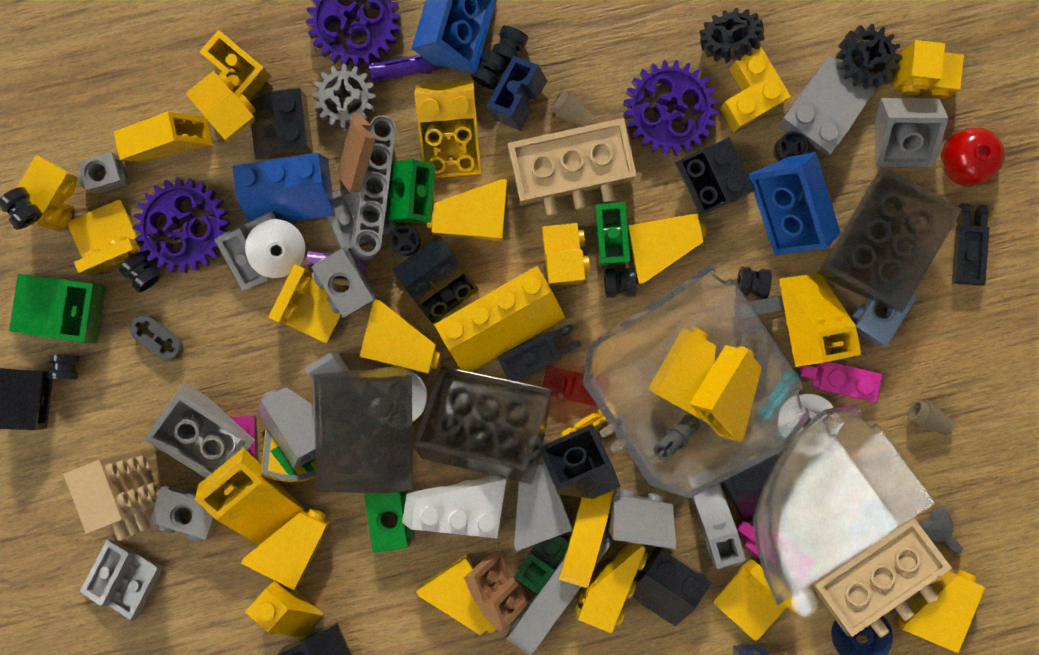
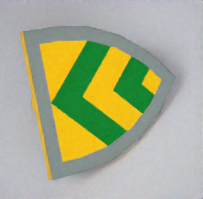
(277, 467)

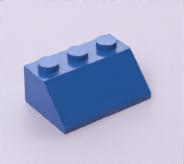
(453, 32)
(289, 187)
(795, 204)

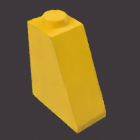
(162, 136)
(472, 213)
(662, 242)
(397, 342)
(685, 369)
(729, 392)
(290, 549)
(451, 595)
(284, 611)
(948, 617)

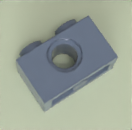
(877, 329)

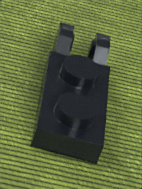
(971, 247)
(535, 354)

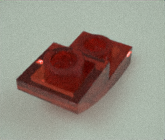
(567, 385)

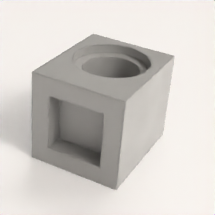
(114, 178)

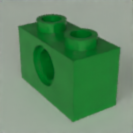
(410, 192)
(611, 234)
(382, 535)

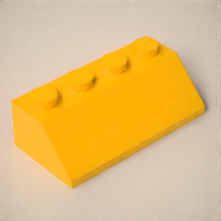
(500, 320)

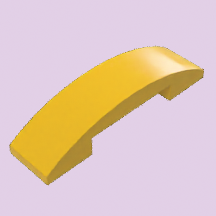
(585, 540)

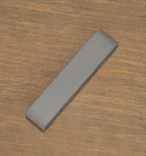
(371, 202)
(546, 607)

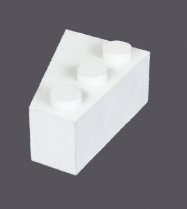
(459, 508)

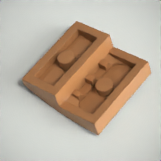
(356, 153)
(495, 592)

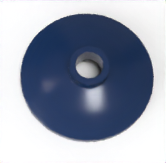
(850, 646)

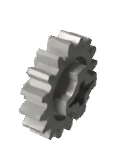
(332, 95)

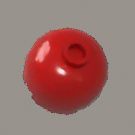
(972, 156)

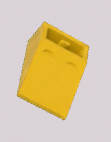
(448, 127)
(817, 321)
(246, 500)
(609, 587)

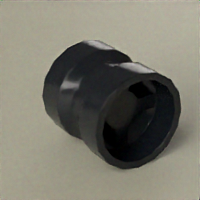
(510, 43)
(489, 69)
(795, 144)
(19, 207)
(139, 272)
(754, 281)
(627, 282)

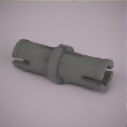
(676, 437)

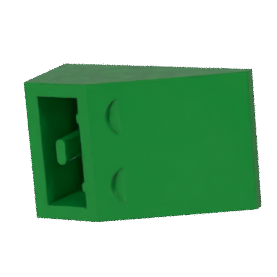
(57, 308)

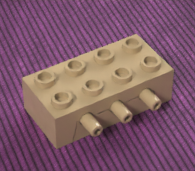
(572, 164)
(114, 493)
(882, 579)

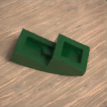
(541, 562)

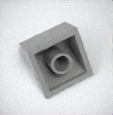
(909, 132)

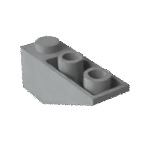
(718, 528)

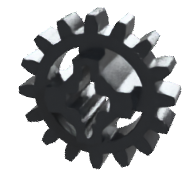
(732, 35)
(881, 56)

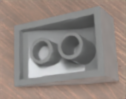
(826, 108)
(197, 432)
(642, 519)

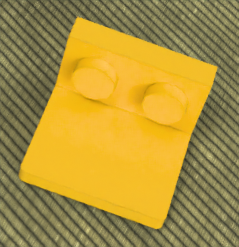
(103, 238)
(305, 306)
(750, 601)

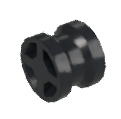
(401, 237)
(62, 367)

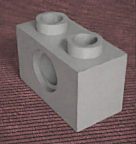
(343, 264)
(168, 514)

